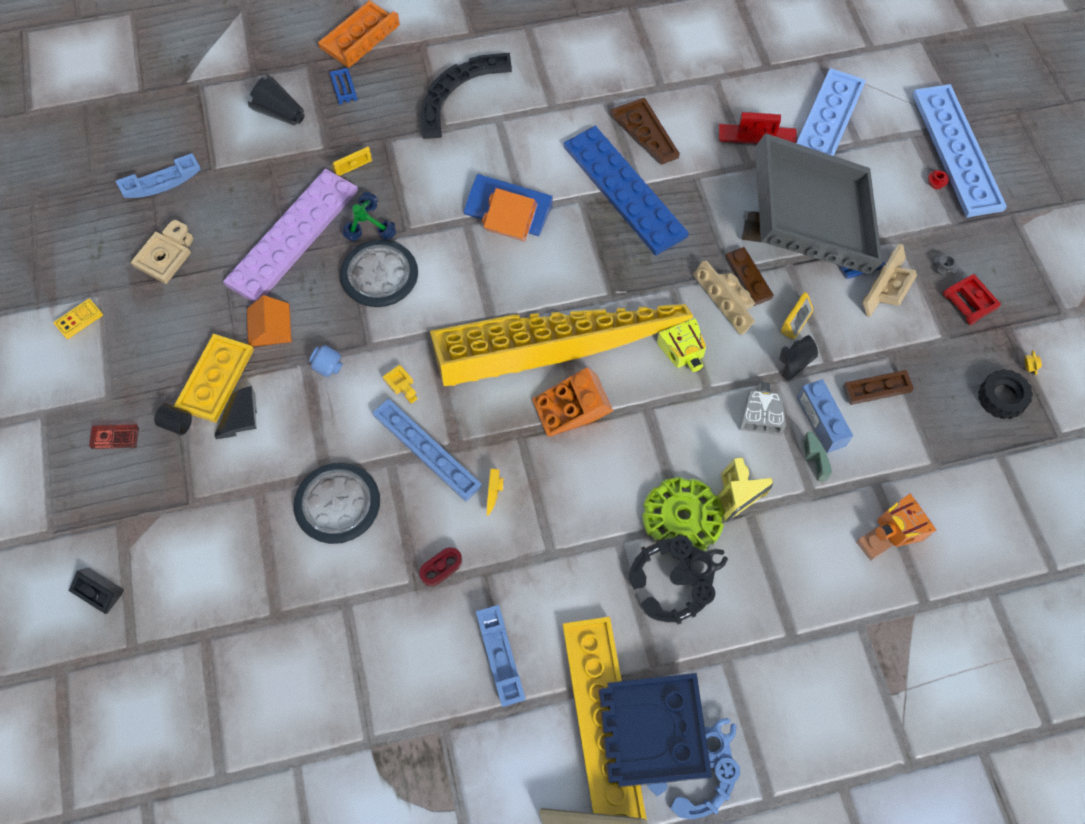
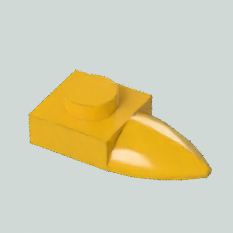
(496, 484)

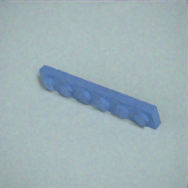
(427, 450)

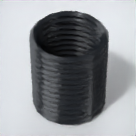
(173, 419)

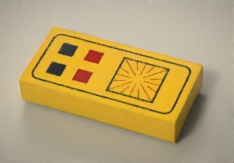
(78, 318)

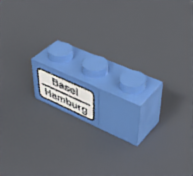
(825, 416)

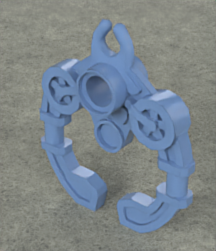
(725, 769)

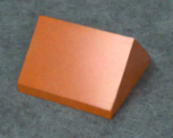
(268, 322)

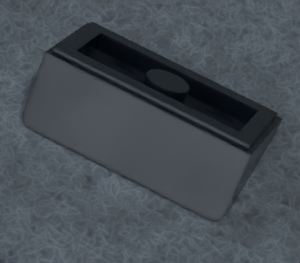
(95, 589)

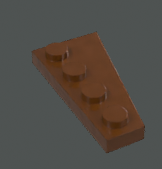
(646, 128)

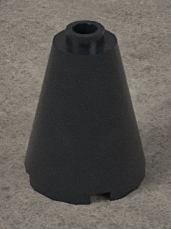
(274, 101)

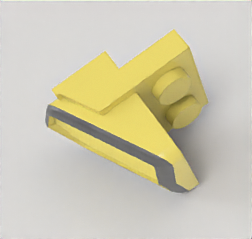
(738, 491)

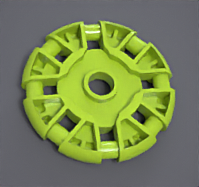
(686, 501)

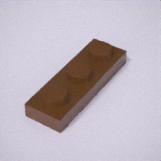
(749, 275)
(878, 387)

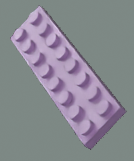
(290, 236)

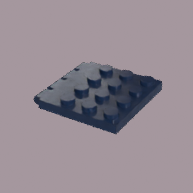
(654, 731)

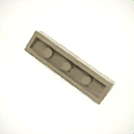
(554, 816)

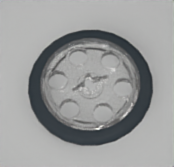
(377, 297)
(361, 518)

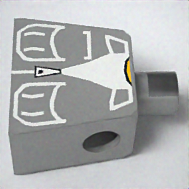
(764, 411)

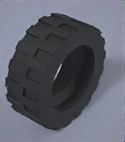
(1016, 383)

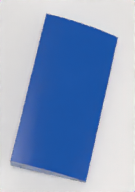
(483, 186)

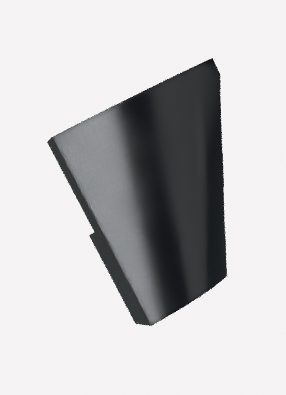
(798, 356)
(239, 414)

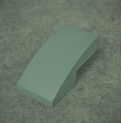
(815, 452)

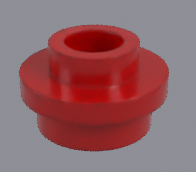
(938, 179)

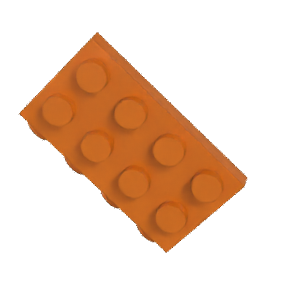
(359, 33)

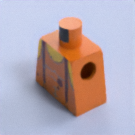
(905, 523)

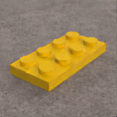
(214, 378)

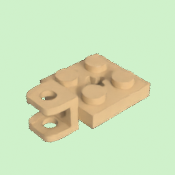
(168, 244)

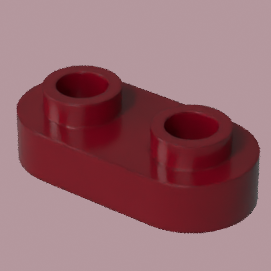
(439, 566)

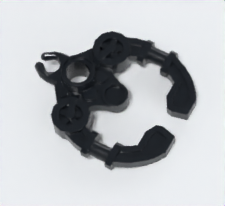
(684, 574)

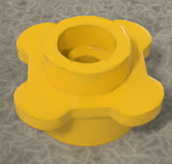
(1032, 362)

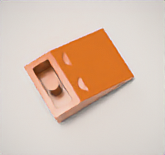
(572, 403)

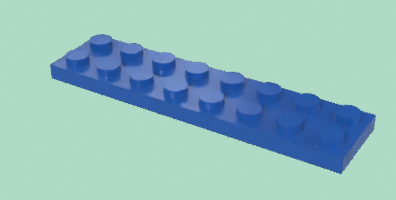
(626, 190)

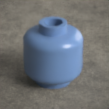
(325, 361)

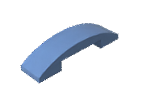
(160, 181)
(500, 656)

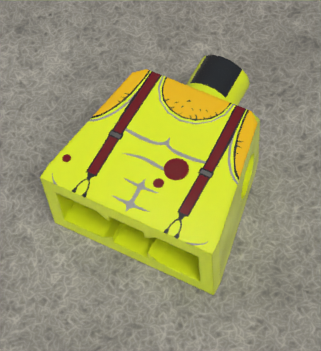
(683, 344)

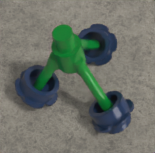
(367, 202)

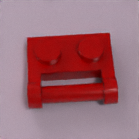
(976, 294)

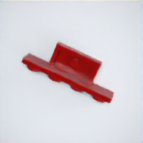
(753, 127)

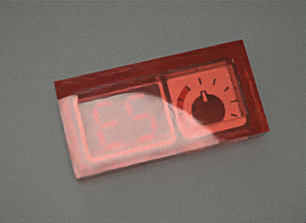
(114, 436)

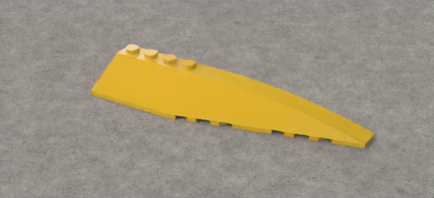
(521, 344)

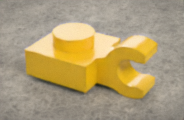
(400, 381)

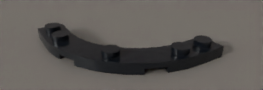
(450, 80)

